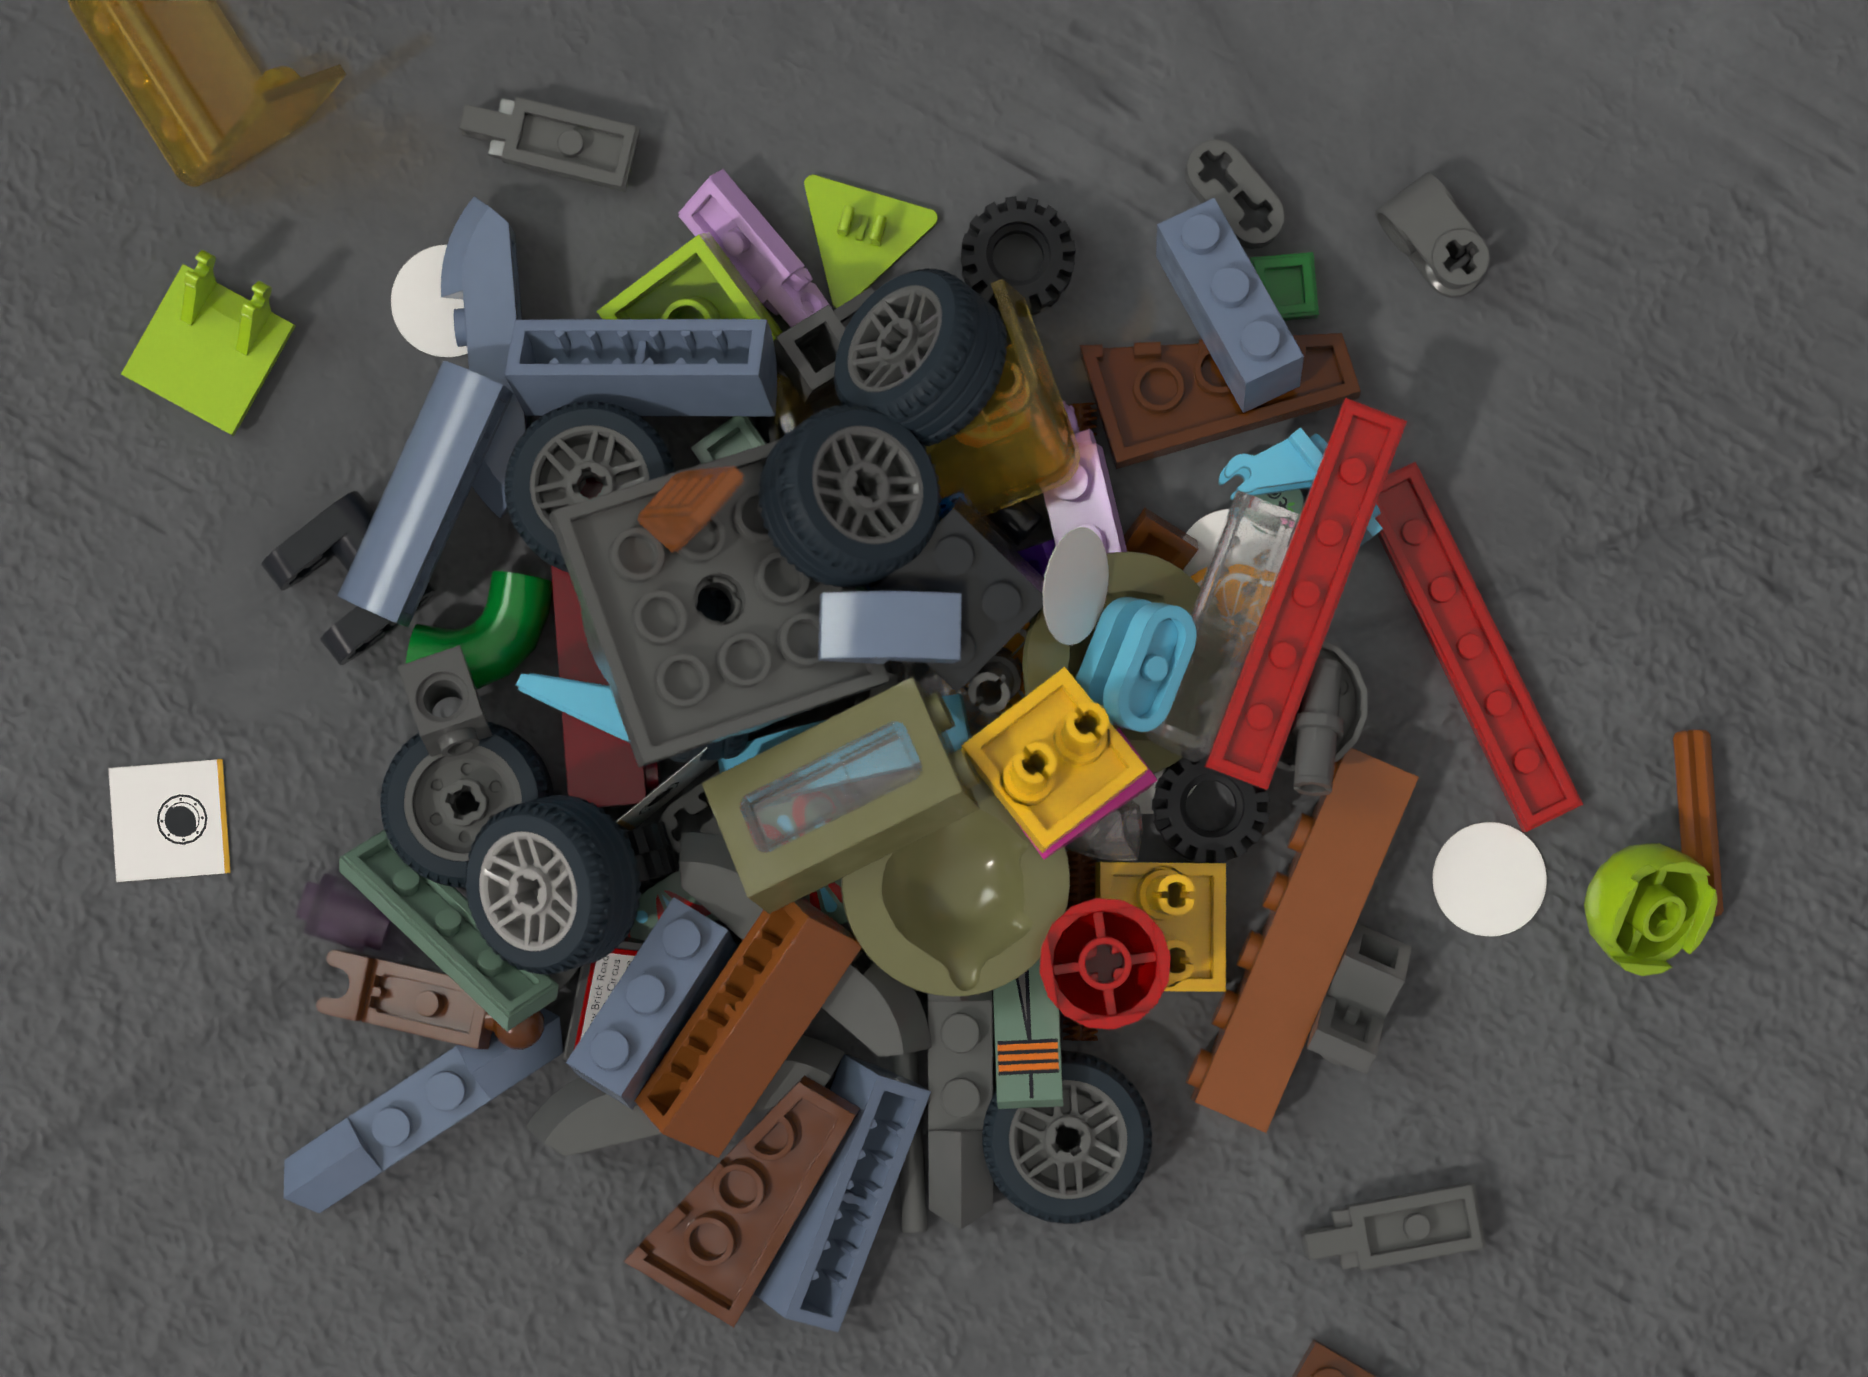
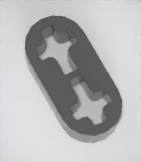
(1246, 184)

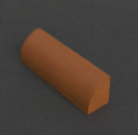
(747, 1025)

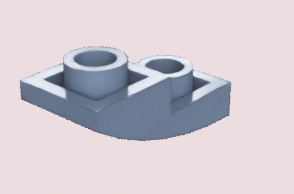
(889, 627)

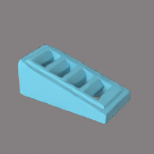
(580, 699)

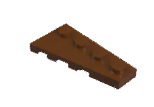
(1175, 397)
(740, 1213)

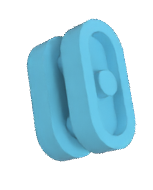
(1137, 661)

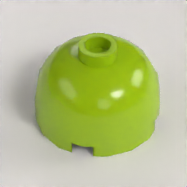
(1649, 907)

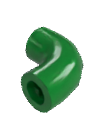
(501, 635)

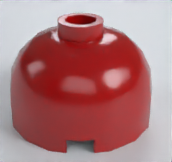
(1105, 963)

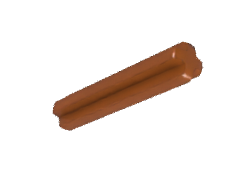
(1698, 804)

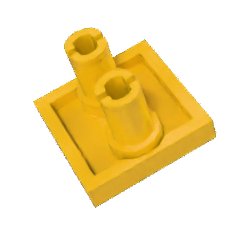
(1054, 759)
(1187, 907)

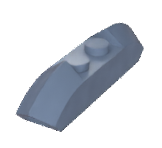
(484, 273)
(411, 1116)

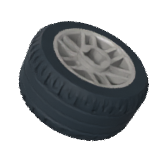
(552, 884)

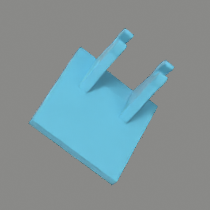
(1284, 468)

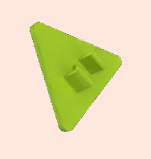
(861, 233)

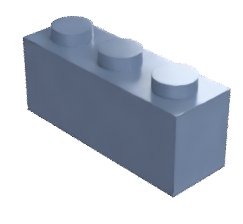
(1229, 305)
(652, 1002)

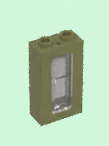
(842, 794)

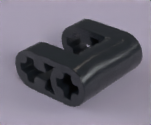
(332, 533)

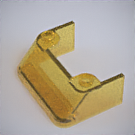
(199, 82)
(1016, 442)

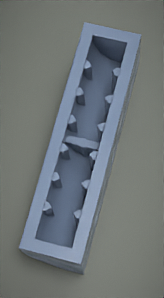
(645, 365)
(425, 493)
(837, 1226)

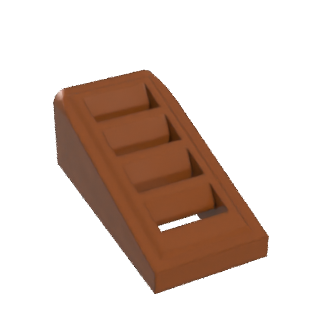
(688, 504)

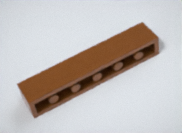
(1301, 941)

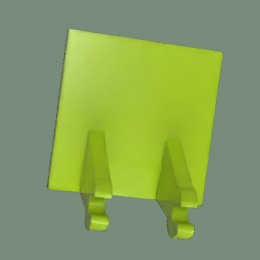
(209, 346)

